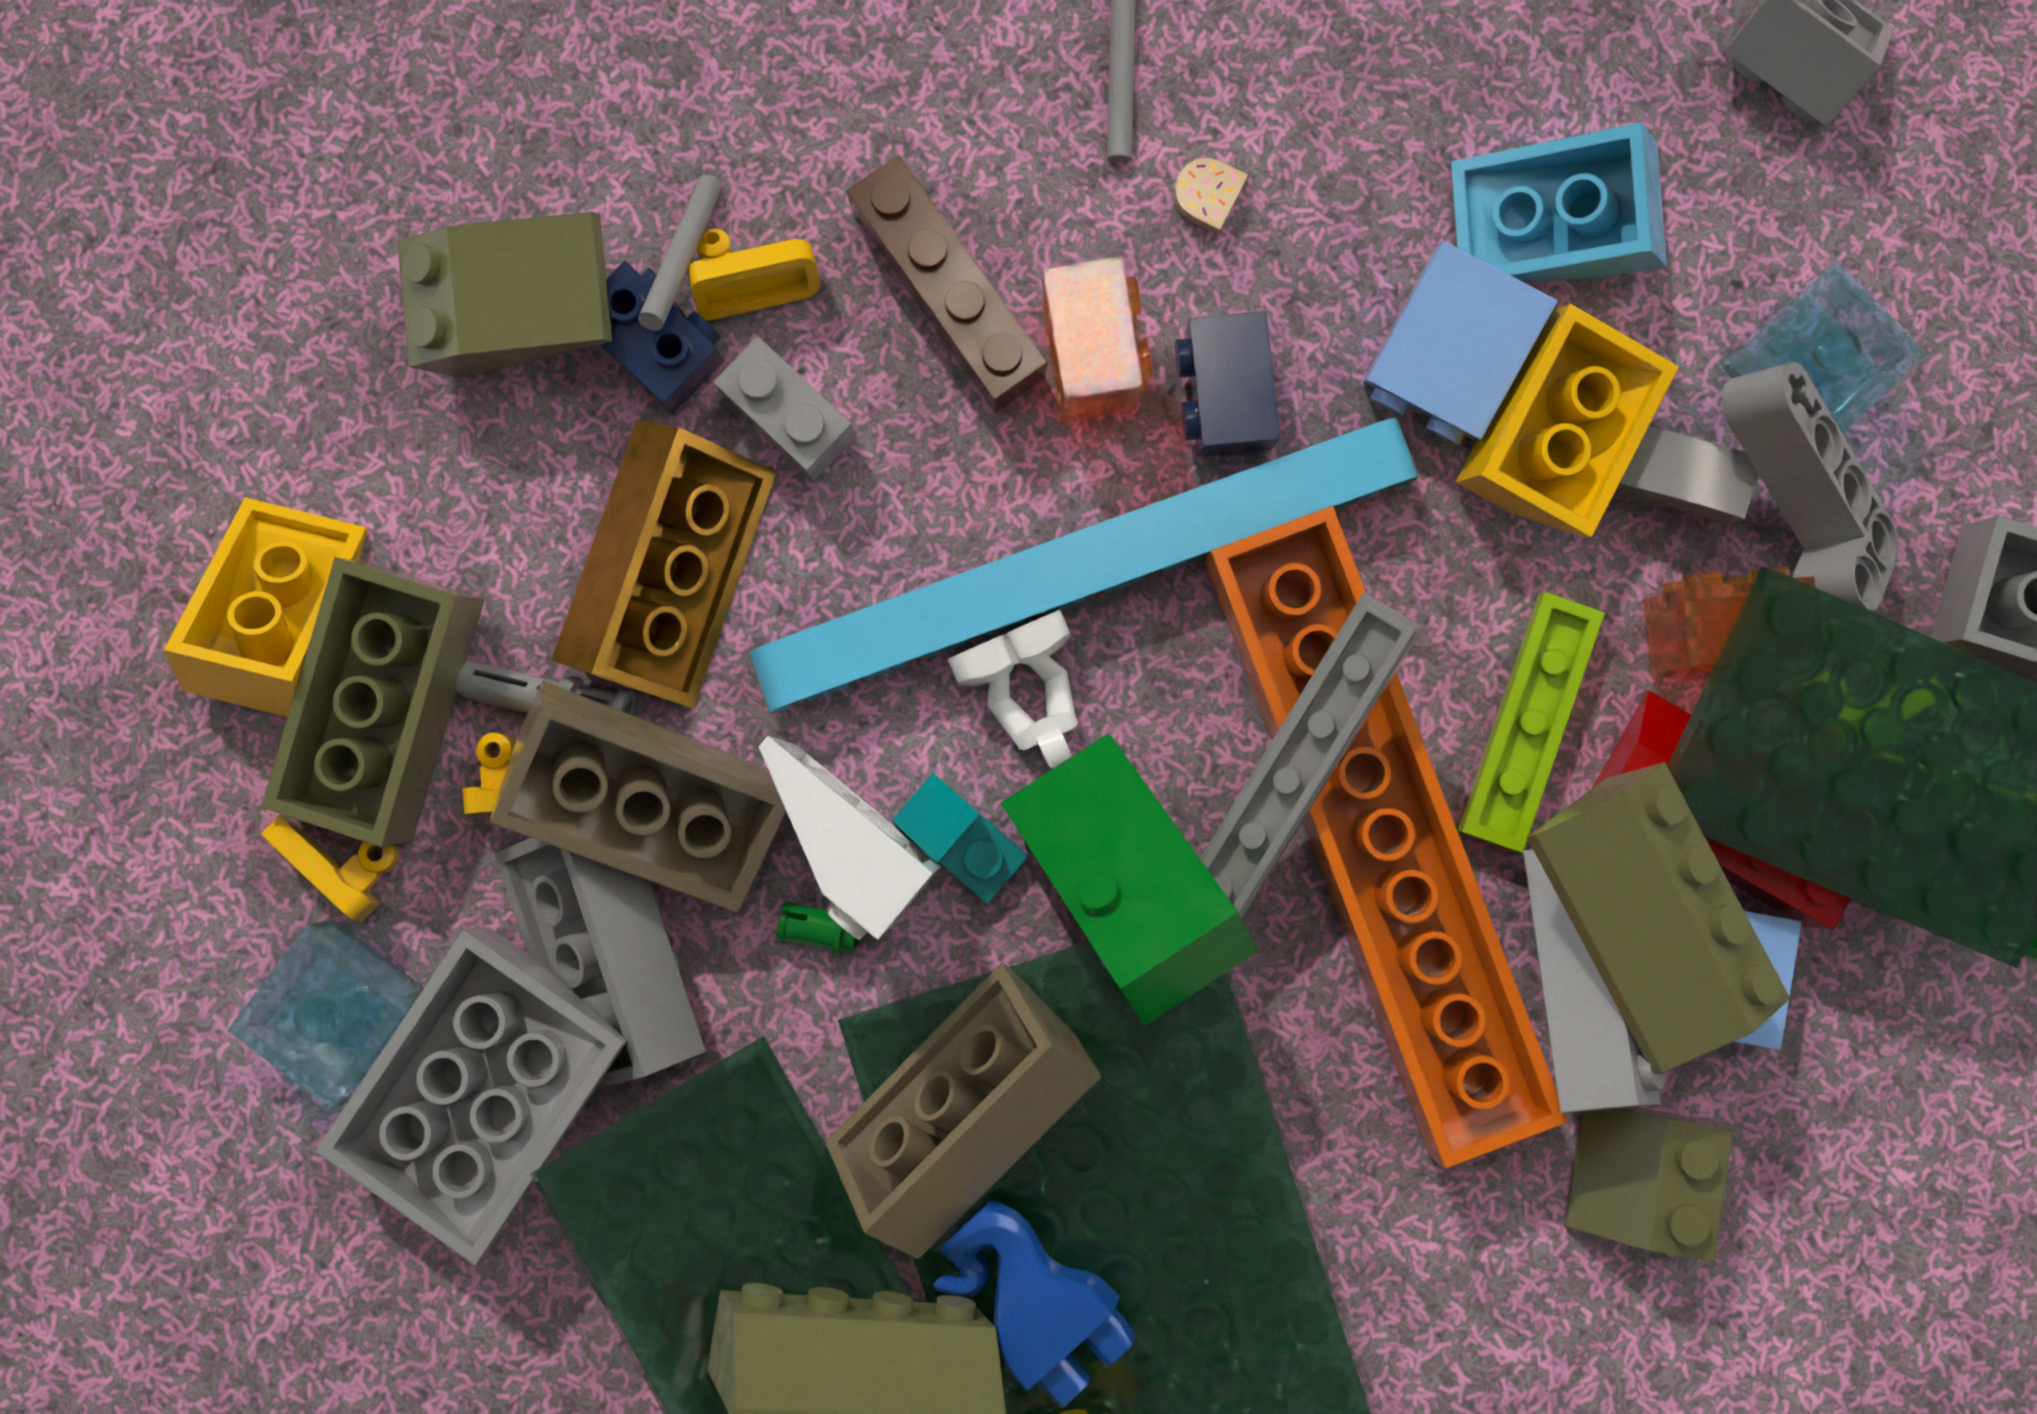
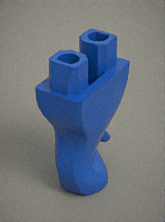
(1039, 1304)

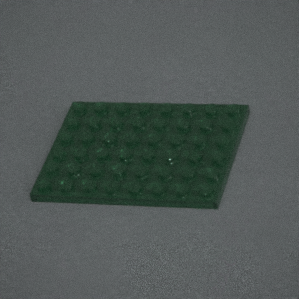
(1164, 1190)

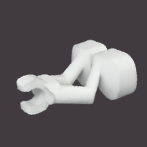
(1030, 646)

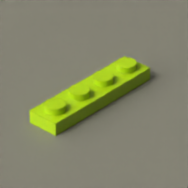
(1530, 722)

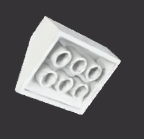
(852, 849)

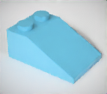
(1564, 206)

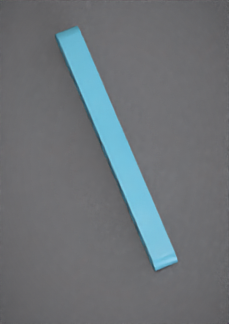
(1080, 564)

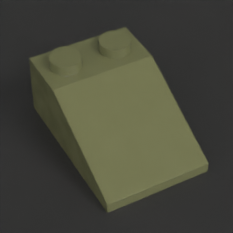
(503, 292)

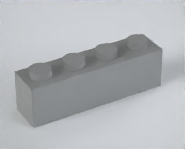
(1590, 1042)

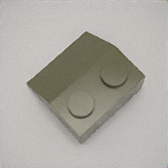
(1650, 1180)

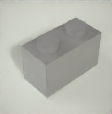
(785, 408)

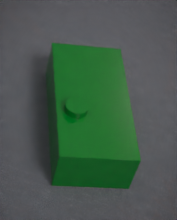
(1130, 879)

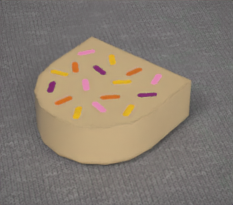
(1208, 192)

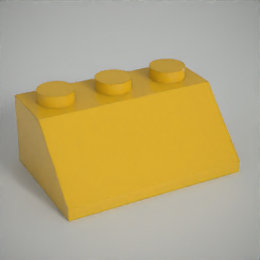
(1568, 424)

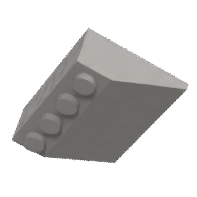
(473, 1092)

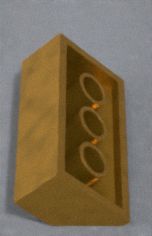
(664, 563)

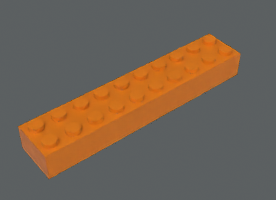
(1392, 859)

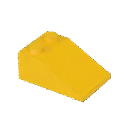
(259, 606)

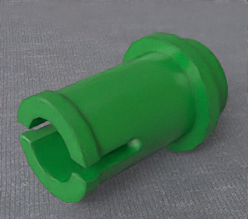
(815, 929)

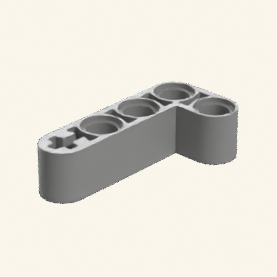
(1814, 482)

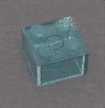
(1840, 340)
(327, 1011)

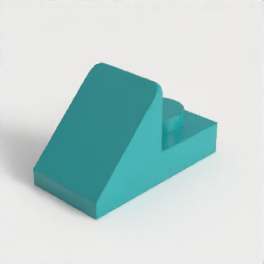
(959, 838)

